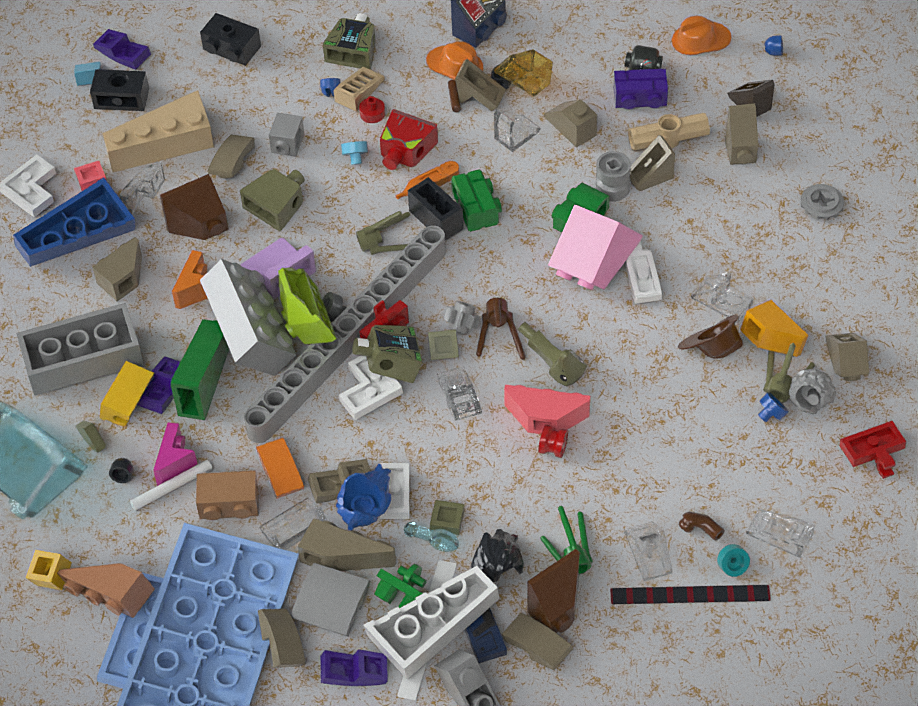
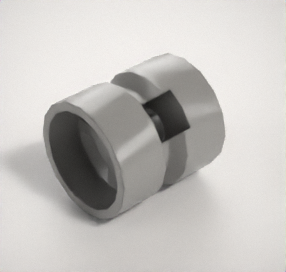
(613, 175)

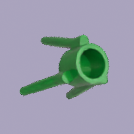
(585, 557)

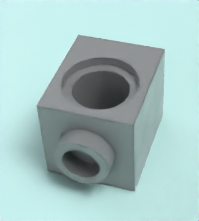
(286, 134)

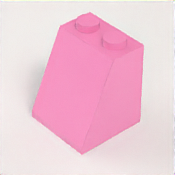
(592, 248)

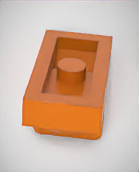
(188, 287)

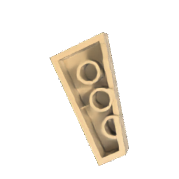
(160, 134)

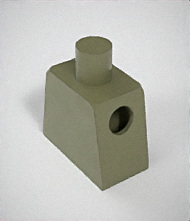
(274, 197)

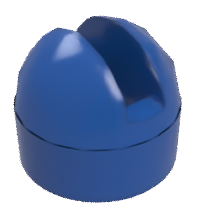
(774, 45)
(328, 85)

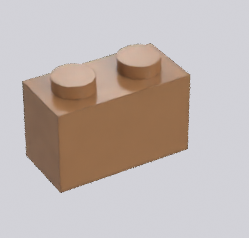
(227, 495)

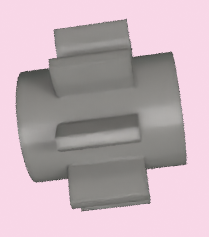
(461, 317)

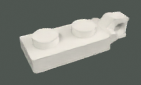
(643, 276)

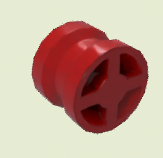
(553, 441)

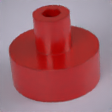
(372, 110)

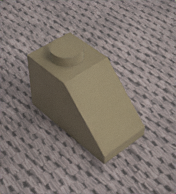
(574, 121)
(742, 134)
(848, 355)

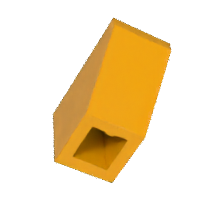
(773, 329)

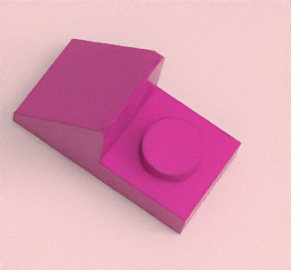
(172, 456)

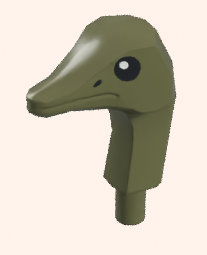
(564, 365)

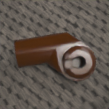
(702, 521)

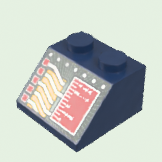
(476, 19)

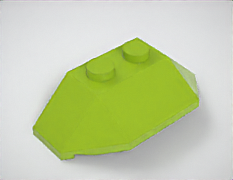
(304, 307)

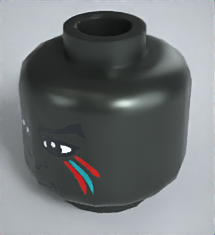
(643, 58)

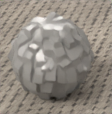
(811, 390)

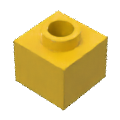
(45, 567)

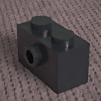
(230, 39)
(435, 207)

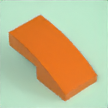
(280, 468)

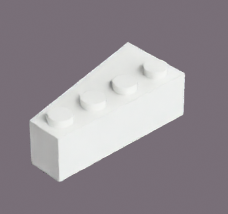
(426, 625)

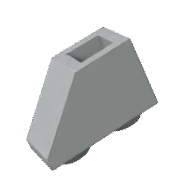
(465, 680)

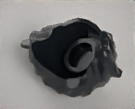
(498, 555)

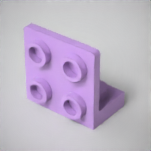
(278, 256)

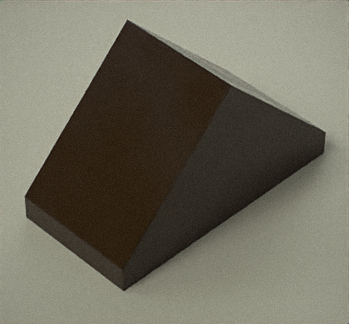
(755, 92)

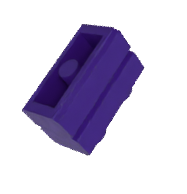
(640, 88)

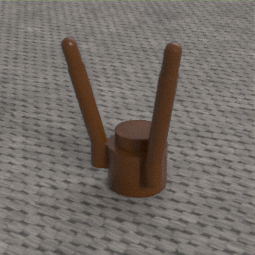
(497, 315)

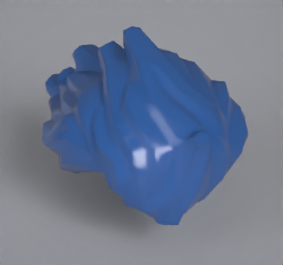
(364, 497)

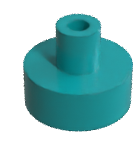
(733, 560)

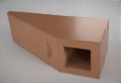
(113, 585)

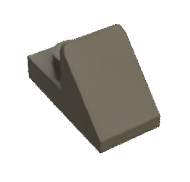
(477, 84)

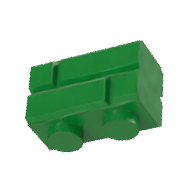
(476, 199)

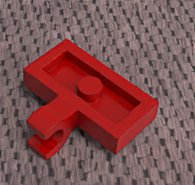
(394, 316)
(875, 445)

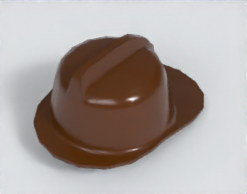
(716, 340)

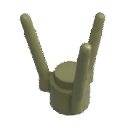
(370, 236)
(780, 383)

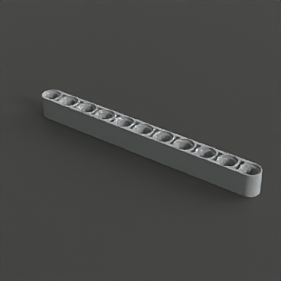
(322, 359)

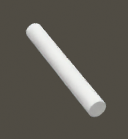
(170, 485)

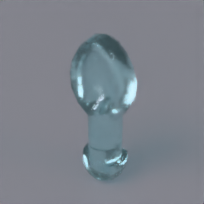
(439, 539)

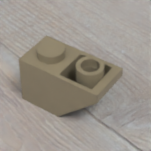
(120, 270)

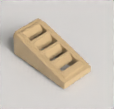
(352, 100)

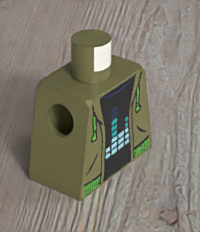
(351, 43)
(391, 352)

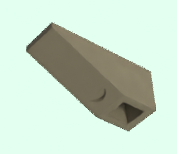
(343, 549)

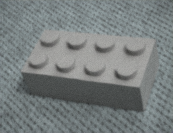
(248, 317)
(79, 348)

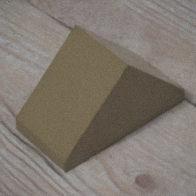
(653, 165)

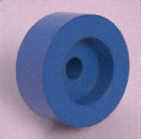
(772, 407)

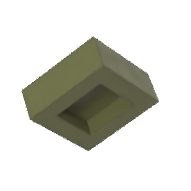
(443, 344)
(447, 516)

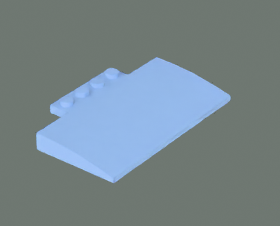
(201, 624)

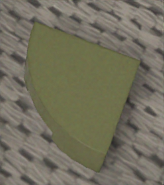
(91, 435)

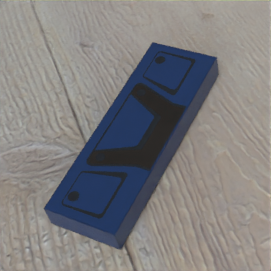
(485, 638)

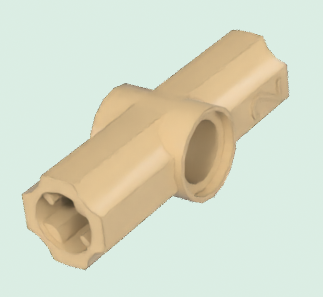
(671, 128)

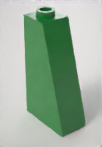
(199, 371)

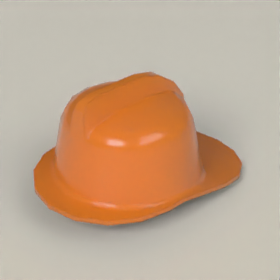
(700, 36)
(450, 57)

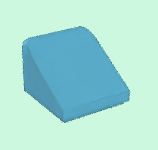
(85, 72)

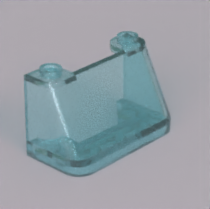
(32, 464)

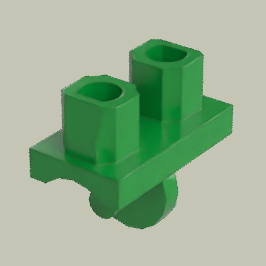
(391, 585)

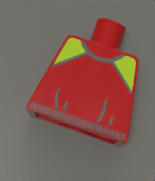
(406, 140)

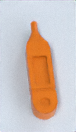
(439, 175)

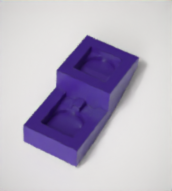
(119, 48)
(159, 391)
(360, 669)

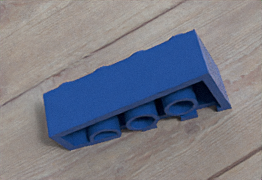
(75, 224)

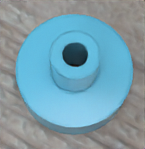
(355, 150)

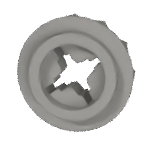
(830, 196)

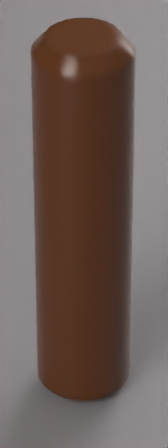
(454, 97)

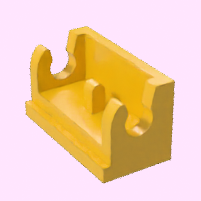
(125, 393)

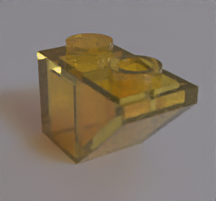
(527, 71)

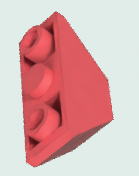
(544, 407)

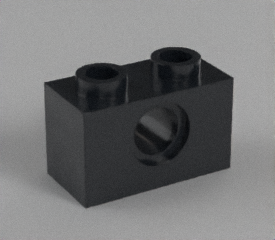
(119, 90)

